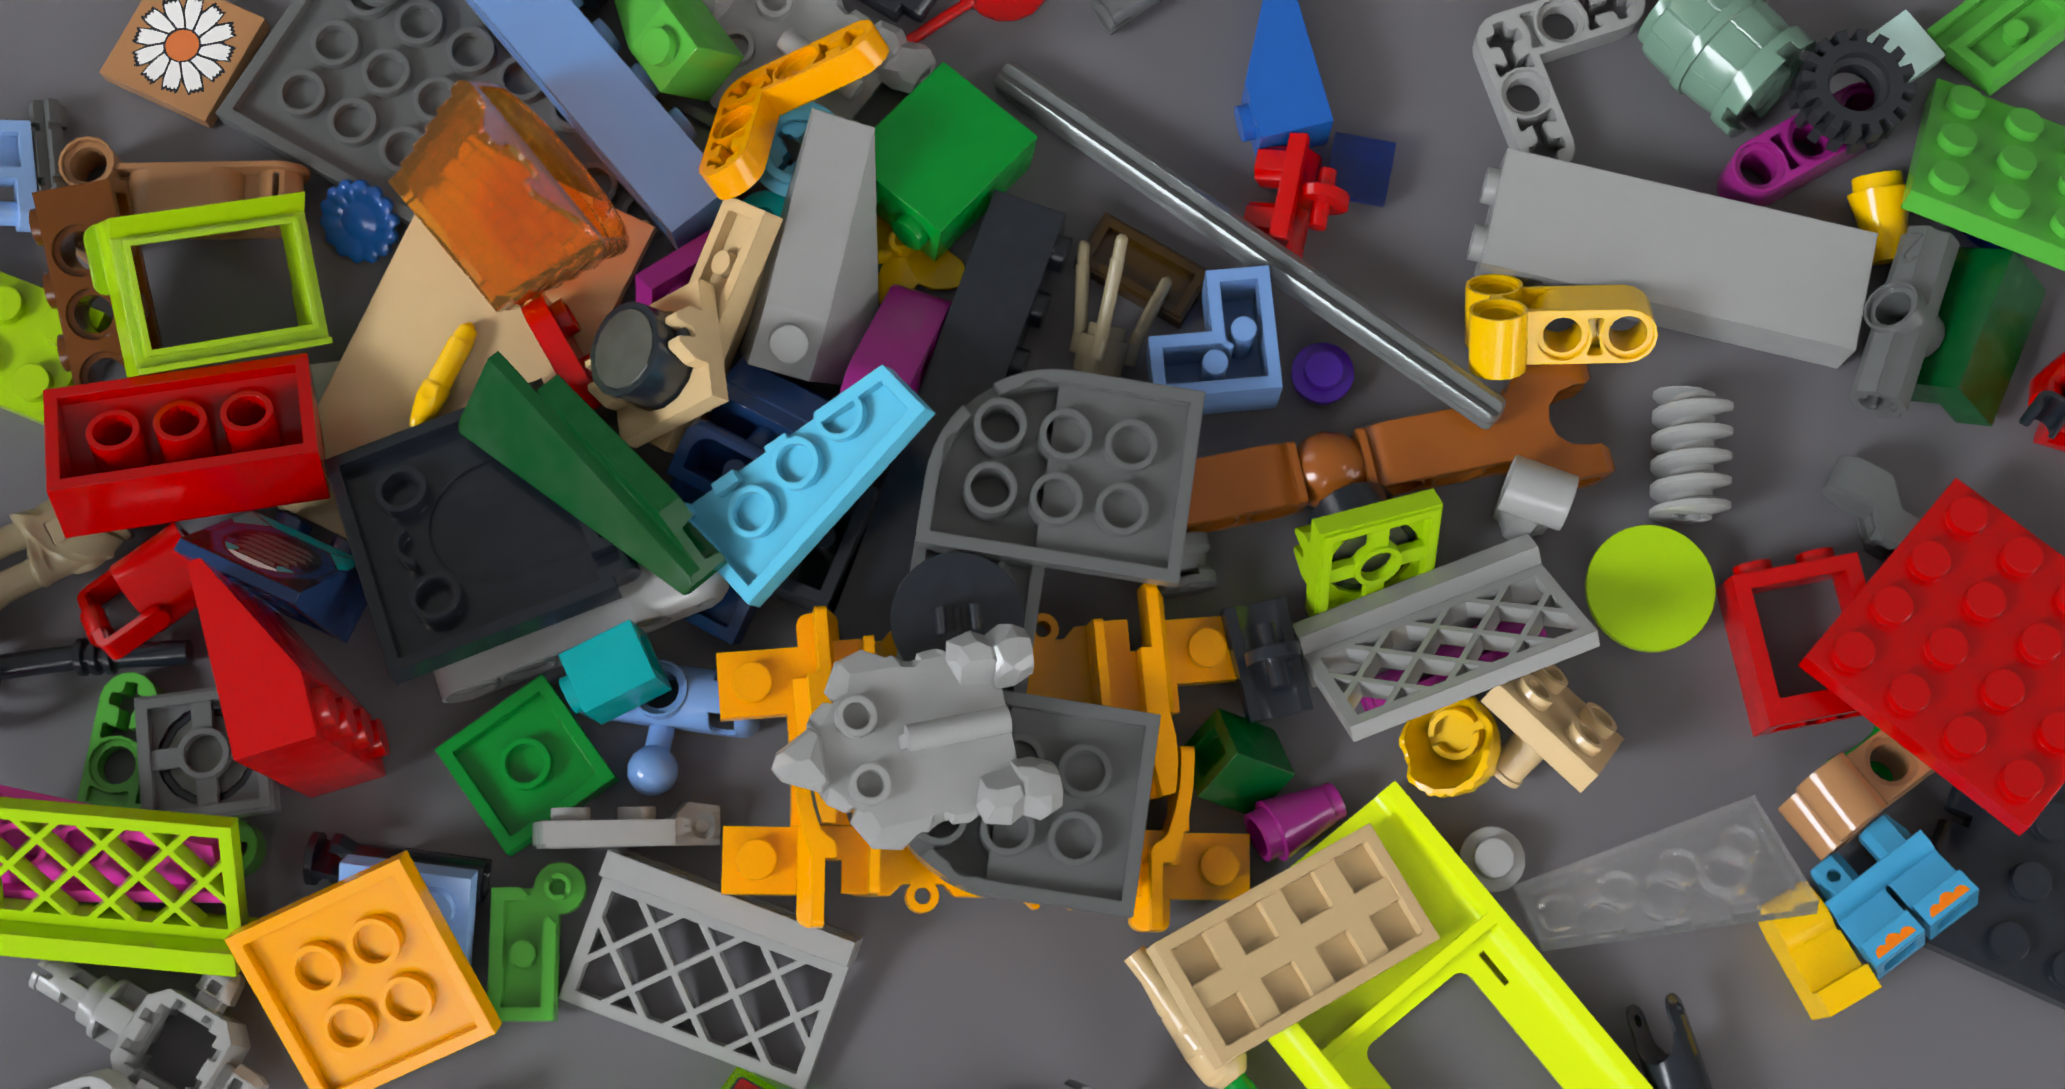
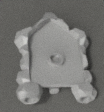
(777, 27)
(923, 741)

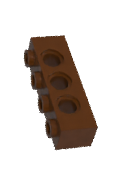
(58, 225)

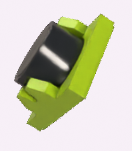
(1365, 543)

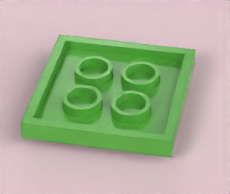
(1990, 172)

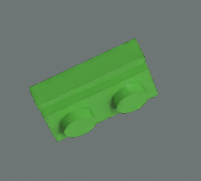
(1998, 38)

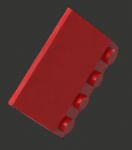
(279, 698)

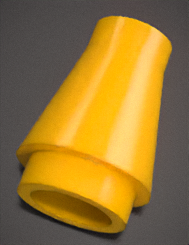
(1878, 209)

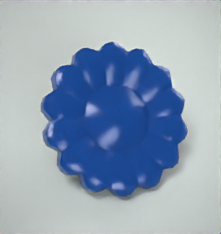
(359, 220)

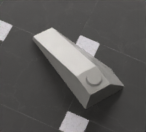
(824, 260)

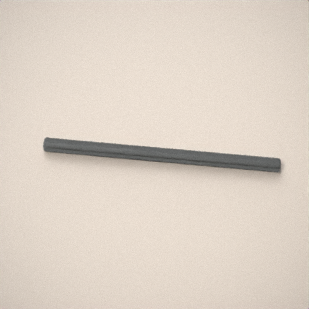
(1251, 246)

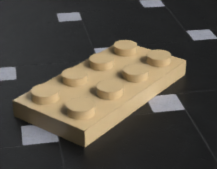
(1291, 945)

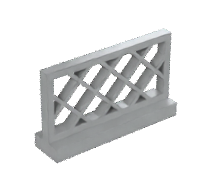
(1438, 611)
(739, 916)

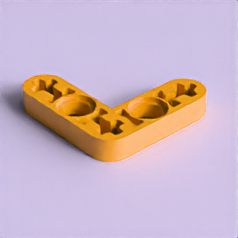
(754, 102)

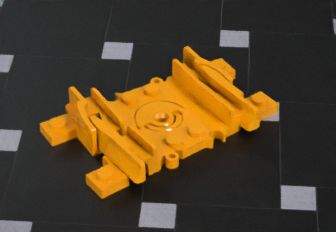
(1085, 667)

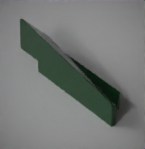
(588, 471)

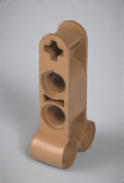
(183, 184)
(1847, 794)

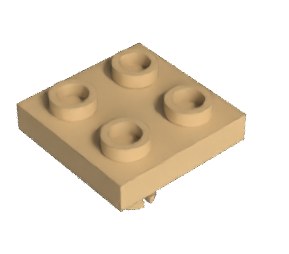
(1551, 726)

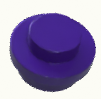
(1322, 373)

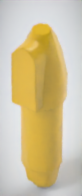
(436, 387)

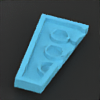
(806, 481)

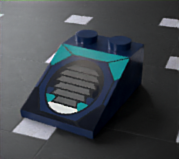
(285, 568)

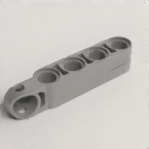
(645, 602)

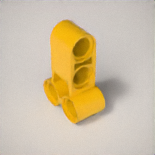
(1509, 324)

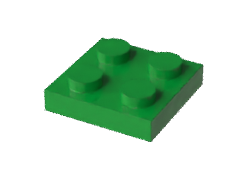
(525, 762)

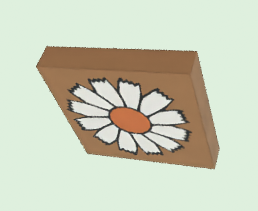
(185, 54)

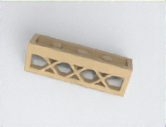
(735, 265)

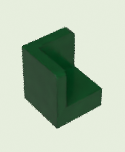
(1238, 762)

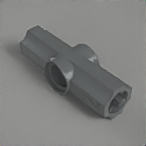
(1904, 321)

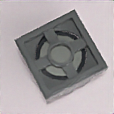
(195, 759)

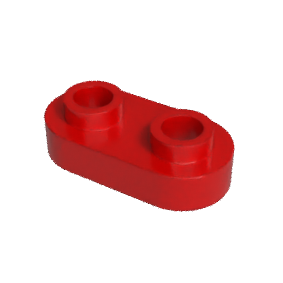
(555, 331)

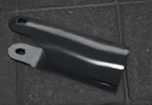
(1684, 1065)

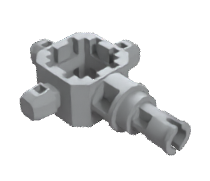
(132, 1018)

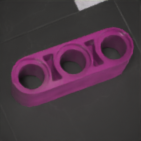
(1780, 163)
(900, 336)

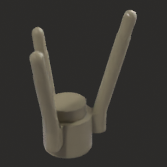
(1102, 346)

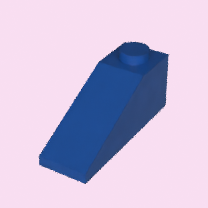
(1282, 82)

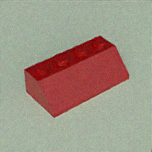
(183, 445)

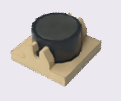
(660, 360)

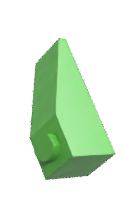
(679, 45)

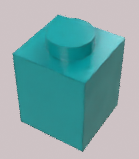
(612, 673)

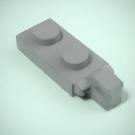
(635, 827)

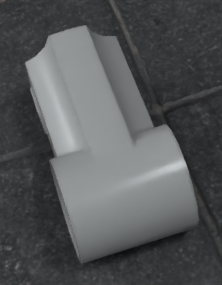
(1534, 498)

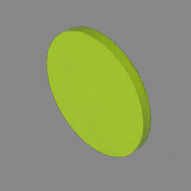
(1650, 588)

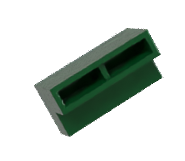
(1987, 323)

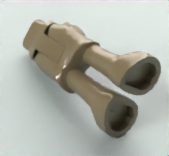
(49, 552)

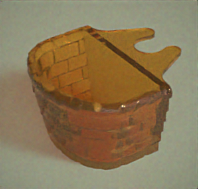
(507, 197)

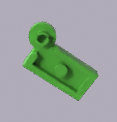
(527, 943)

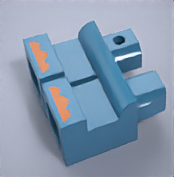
(1895, 900)

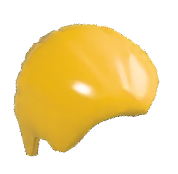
(1451, 748)

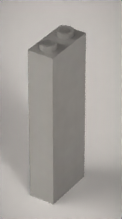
(1698, 257)

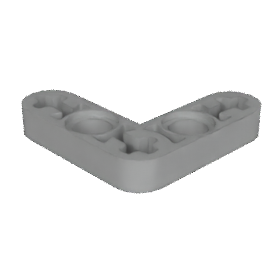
(1533, 49)

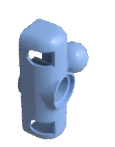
(654, 767)

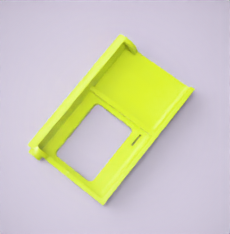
(1474, 940)

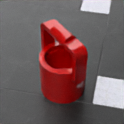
(154, 583)

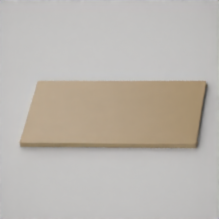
(410, 322)

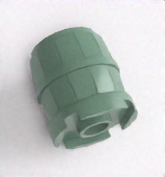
(1725, 55)

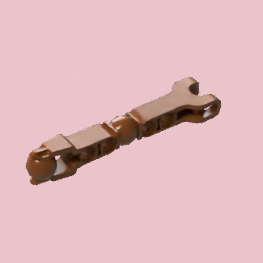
(1397, 453)

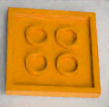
(364, 979)

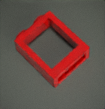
(1763, 705)

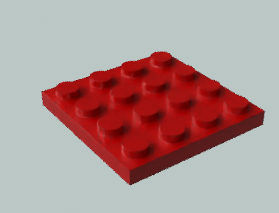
(1962, 654)

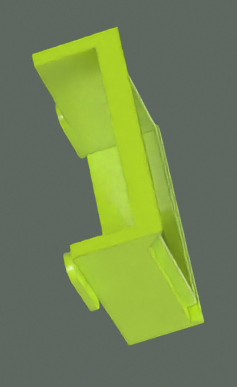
(114, 274)

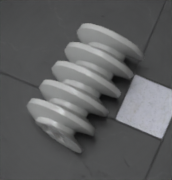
(1688, 455)

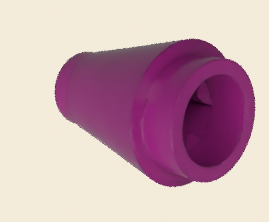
(1293, 820)

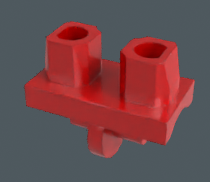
(1303, 197)

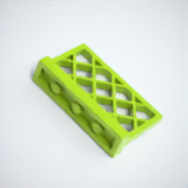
(116, 927)

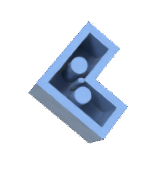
(1236, 354)

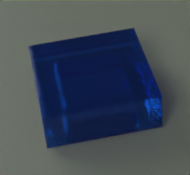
(1362, 167)

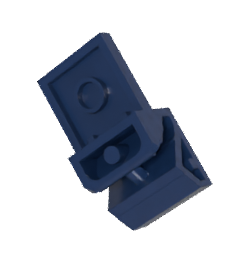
(758, 411)

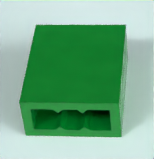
(944, 159)

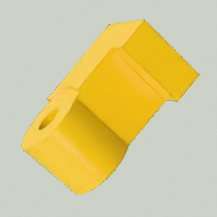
(1819, 962)

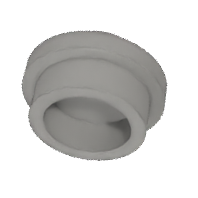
(1494, 857)

